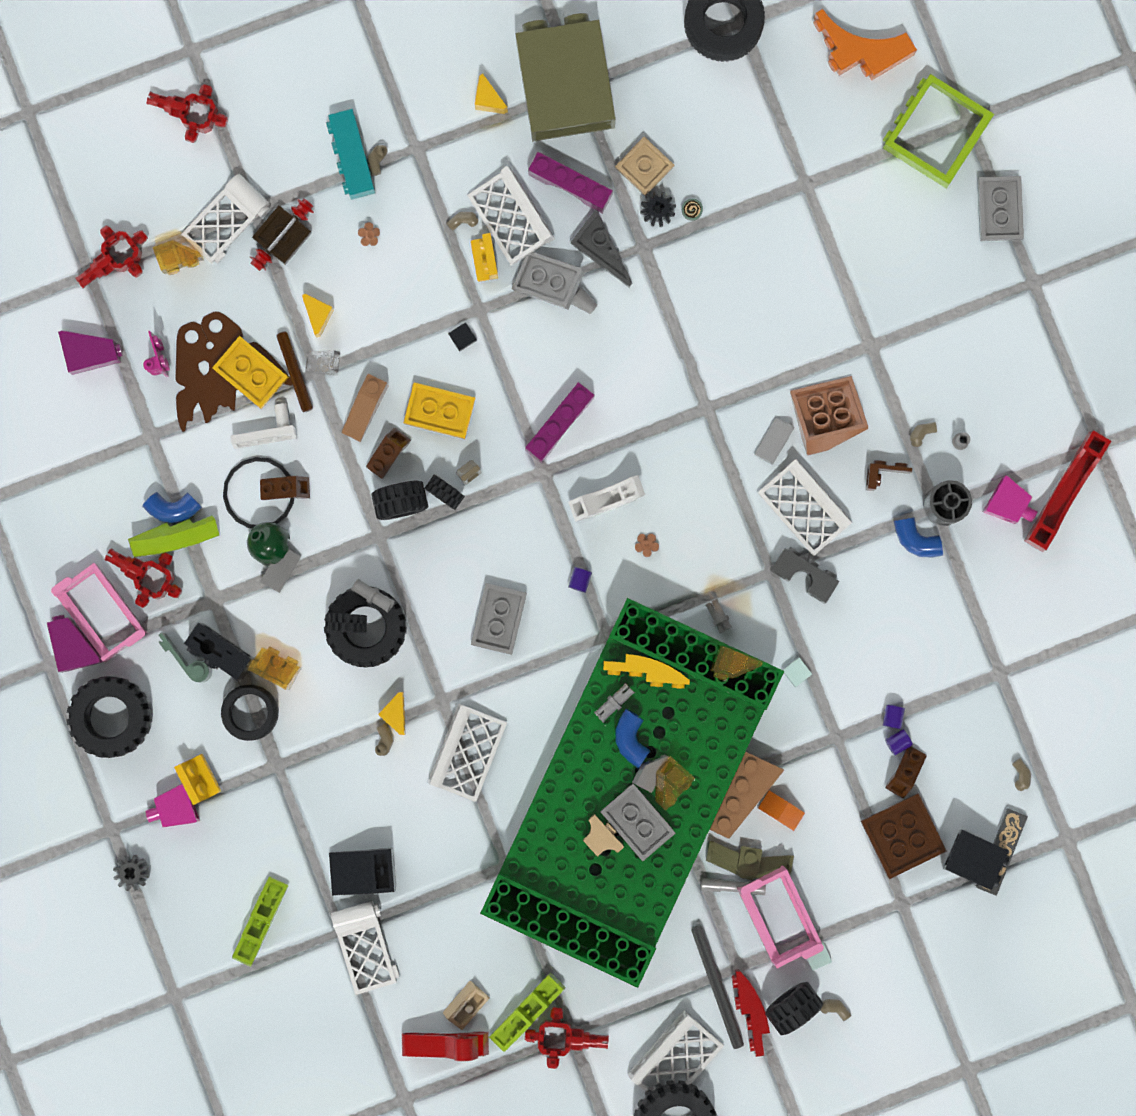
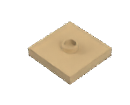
(644, 166)

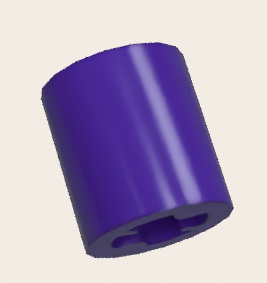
(580, 579)
(893, 716)
(898, 742)

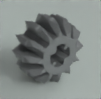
(123, 872)

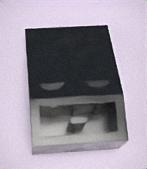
(362, 871)

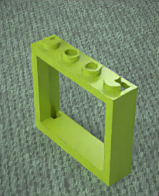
(901, 120)

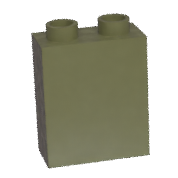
(565, 78)

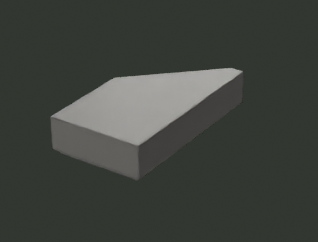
(646, 774)

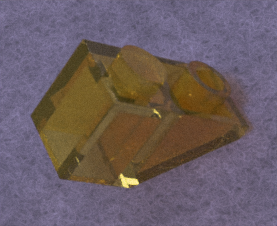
(173, 256)
(671, 782)

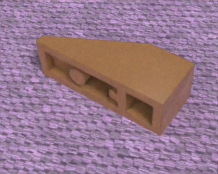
(365, 407)

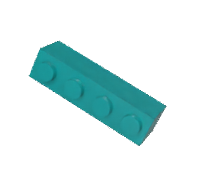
(351, 154)

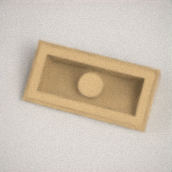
(465, 1005)

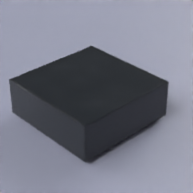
(462, 337)

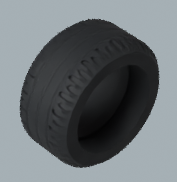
(227, 718)

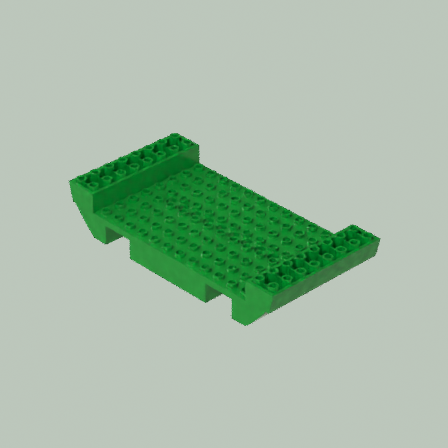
(546, 877)

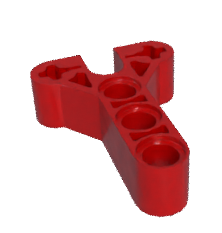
(446, 1045)

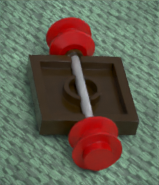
(282, 234)

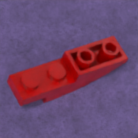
(750, 1003)

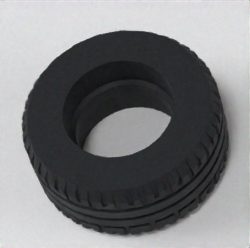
(724, 47)

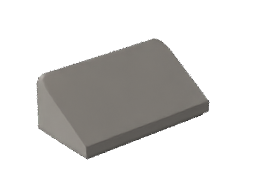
(774, 441)
(278, 573)

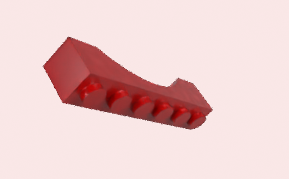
(1070, 484)

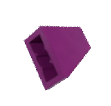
(88, 352)
(70, 645)

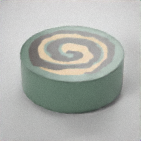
(692, 209)

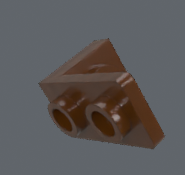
(388, 452)
(874, 479)
(285, 487)
(907, 772)

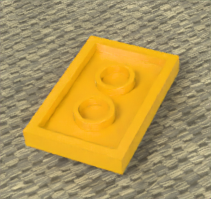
(250, 372)
(439, 410)

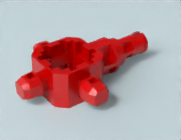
(180, 108)
(105, 263)
(136, 571)
(575, 1038)

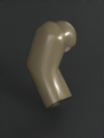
(462, 217)
(1024, 775)

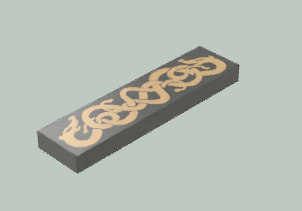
(1007, 838)

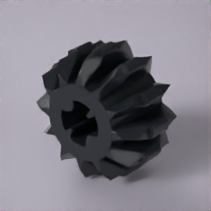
(650, 206)

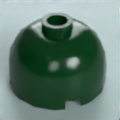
(268, 543)

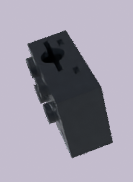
(218, 651)

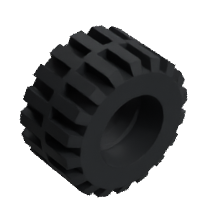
(399, 500)
(794, 1008)

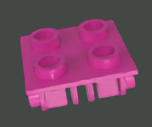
(157, 364)

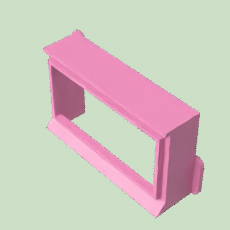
(63, 587)
(806, 949)

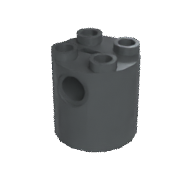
(947, 503)

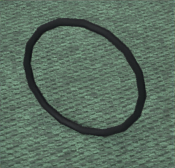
(229, 478)

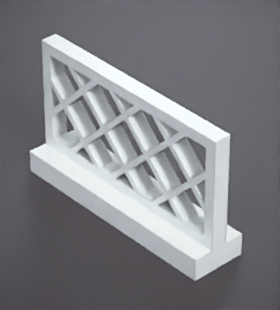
(524, 203)
(820, 497)
(449, 747)
(665, 1045)

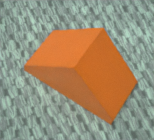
(781, 810)

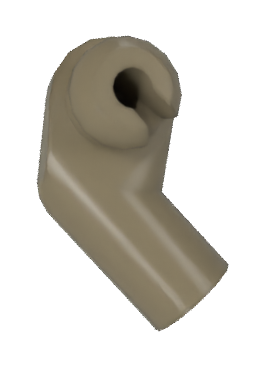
(375, 158)
(920, 431)
(385, 742)
(835, 1006)

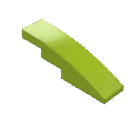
(167, 538)
(260, 921)
(527, 1012)

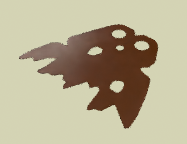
(212, 388)

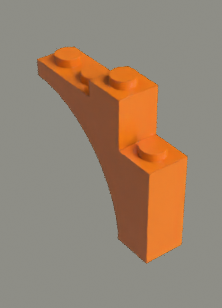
(850, 50)

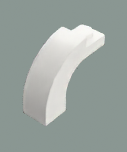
(606, 499)

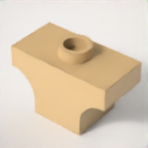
(601, 837)

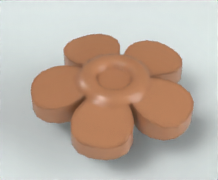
(369, 234)
(646, 545)

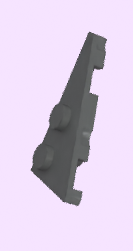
(596, 244)

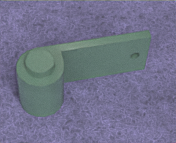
(196, 671)

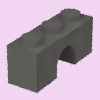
(822, 582)

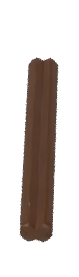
(294, 372)

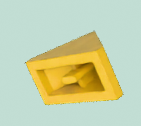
(487, 98)
(318, 313)
(394, 713)

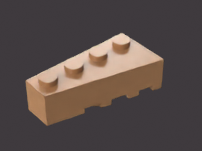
(747, 788)

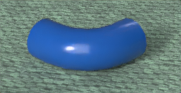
(171, 512)
(915, 542)
(627, 738)

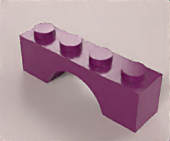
(558, 175)
(559, 422)

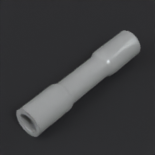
(719, 885)

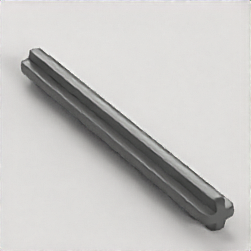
(717, 987)

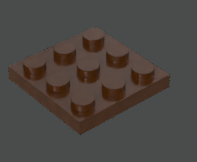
(903, 836)

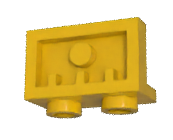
(484, 258)
(197, 779)

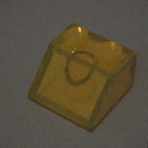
(731, 664)
(275, 668)

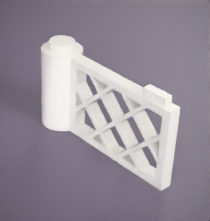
(246, 199)
(360, 919)

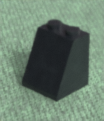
(976, 860)

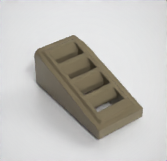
(468, 472)

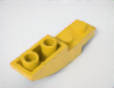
(656, 671)

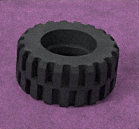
(366, 656)
(81, 710)
(675, 1095)

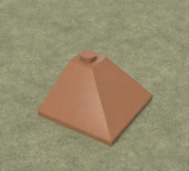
(828, 414)

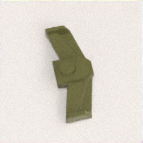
(747, 863)

